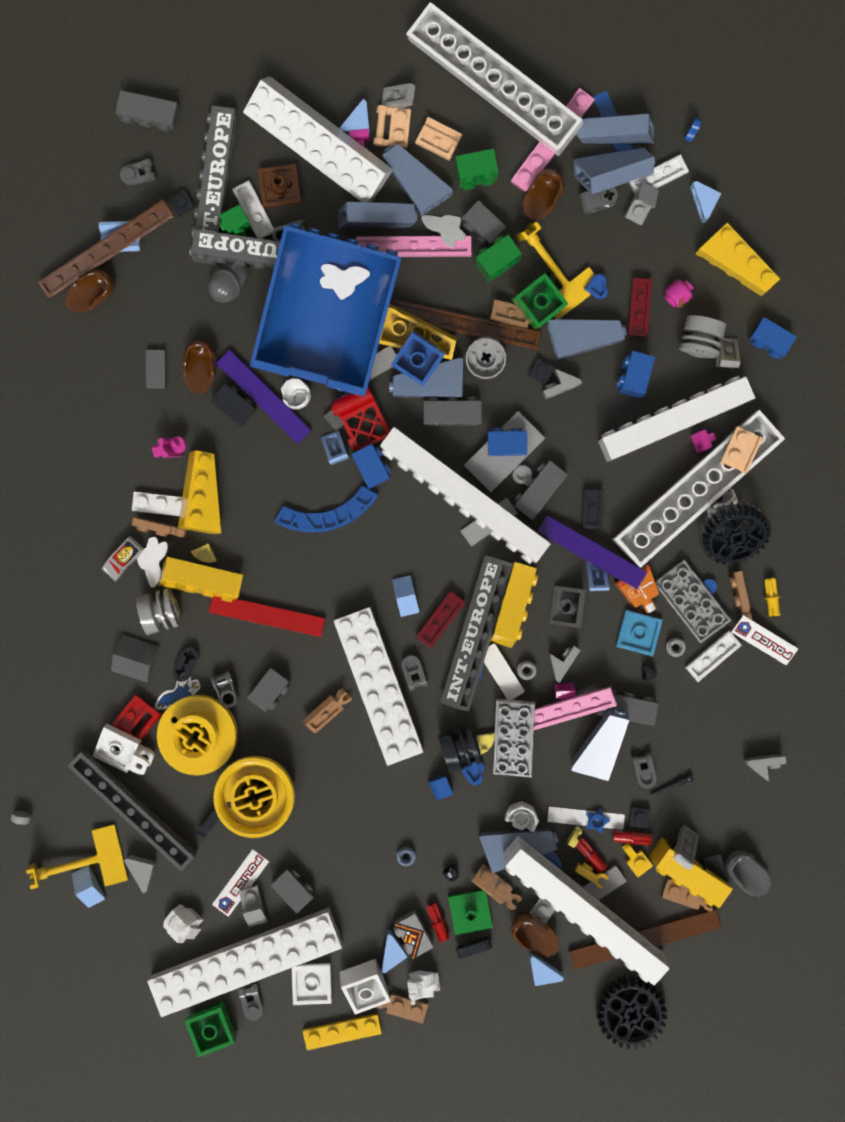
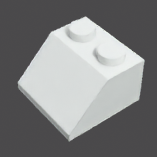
(364, 986)

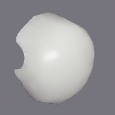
(296, 393)

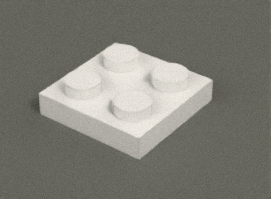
(311, 984)

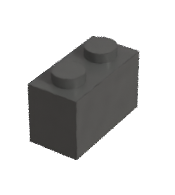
(483, 224)
(269, 689)
(293, 889)

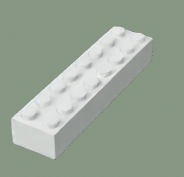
(317, 140)
(673, 420)
(378, 686)

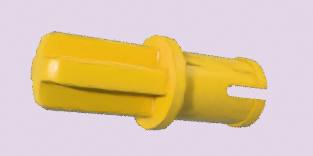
(772, 597)

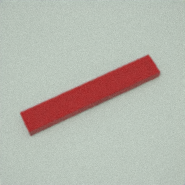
(268, 615)

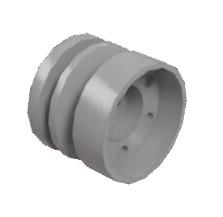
(703, 332)
(483, 368)
(153, 612)

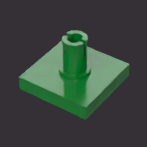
(470, 911)

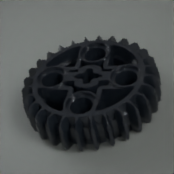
(735, 532)
(633, 1020)

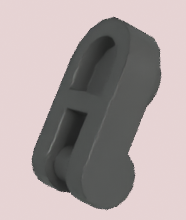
(131, 175)
(410, 666)
(645, 777)
(253, 1008)

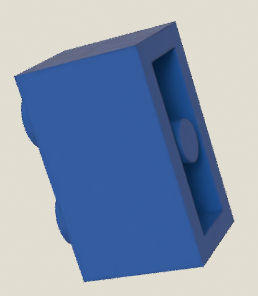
(772, 338)
(507, 442)
(370, 466)

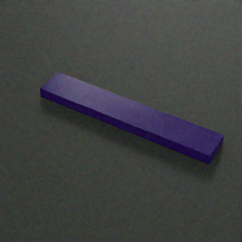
(263, 397)
(592, 552)

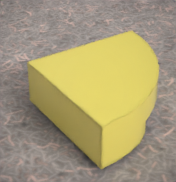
(204, 554)
(485, 741)
(573, 838)

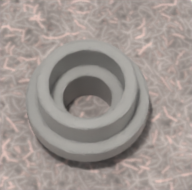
(681, 649)
(531, 674)

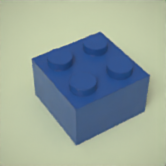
(418, 358)
(635, 375)

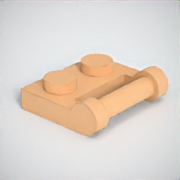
(398, 127)

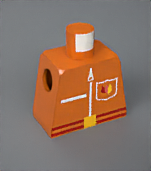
(644, 594)

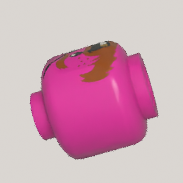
(678, 293)

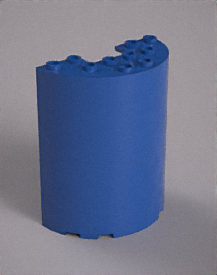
(308, 327)

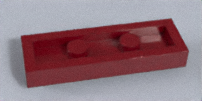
(640, 307)
(440, 619)

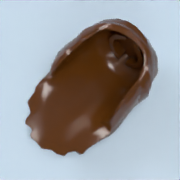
(543, 194)
(89, 291)
(199, 366)
(534, 935)

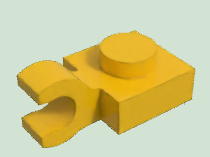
(638, 861)
(586, 871)

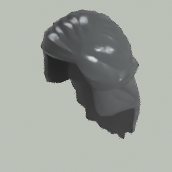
(227, 281)
(747, 873)

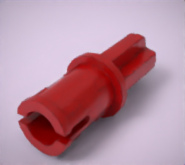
(632, 837)
(591, 855)
(437, 922)

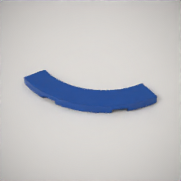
(327, 520)

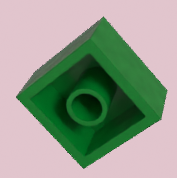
(476, 169)
(497, 258)
(539, 301)
(210, 1029)

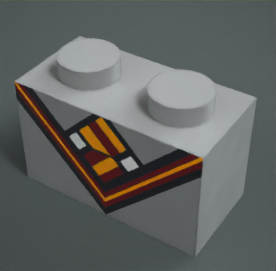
(413, 934)

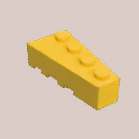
(738, 260)
(400, 325)
(200, 495)
(200, 579)
(514, 605)
(698, 881)

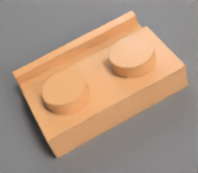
(438, 139)
(741, 450)

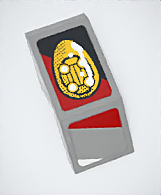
(122, 558)

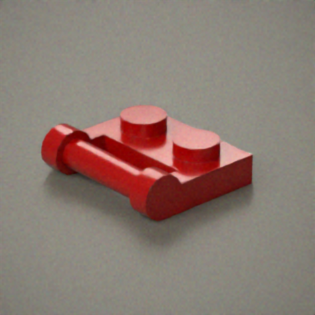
(133, 714)

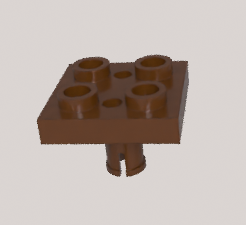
(285, 175)

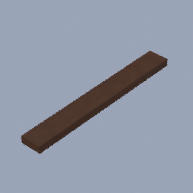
(106, 248)
(472, 326)
(657, 935)

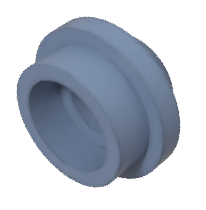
(406, 862)

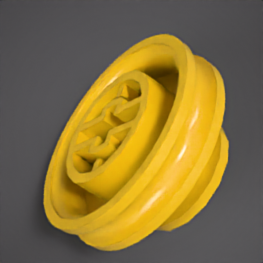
(216, 738)
(250, 817)

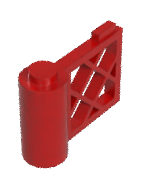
(349, 406)

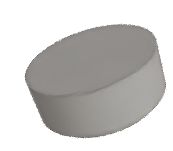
(522, 474)
(20, 817)

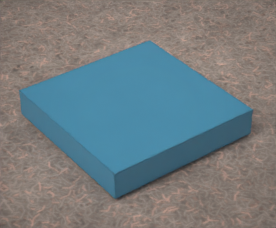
(639, 632)

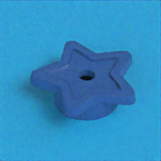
(597, 825)

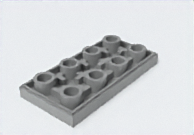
(494, 469)
(692, 601)
(514, 737)

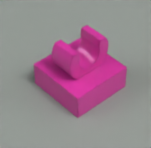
(360, 136)
(702, 440)
(564, 690)

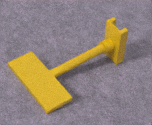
(571, 291)
(108, 856)

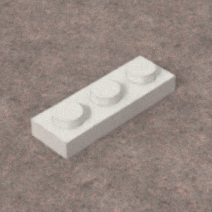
(156, 503)

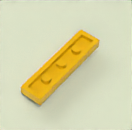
(342, 1031)

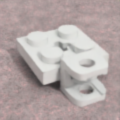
(128, 754)

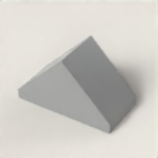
(142, 870)

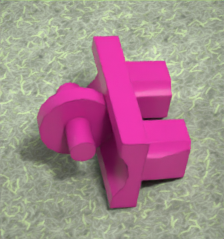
(169, 447)

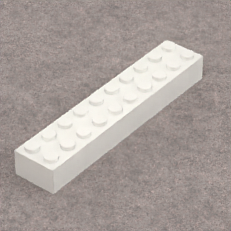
(494, 79)
(463, 494)
(691, 495)
(585, 910)
(245, 962)

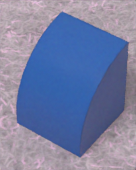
(441, 787)

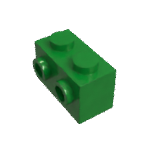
(235, 222)

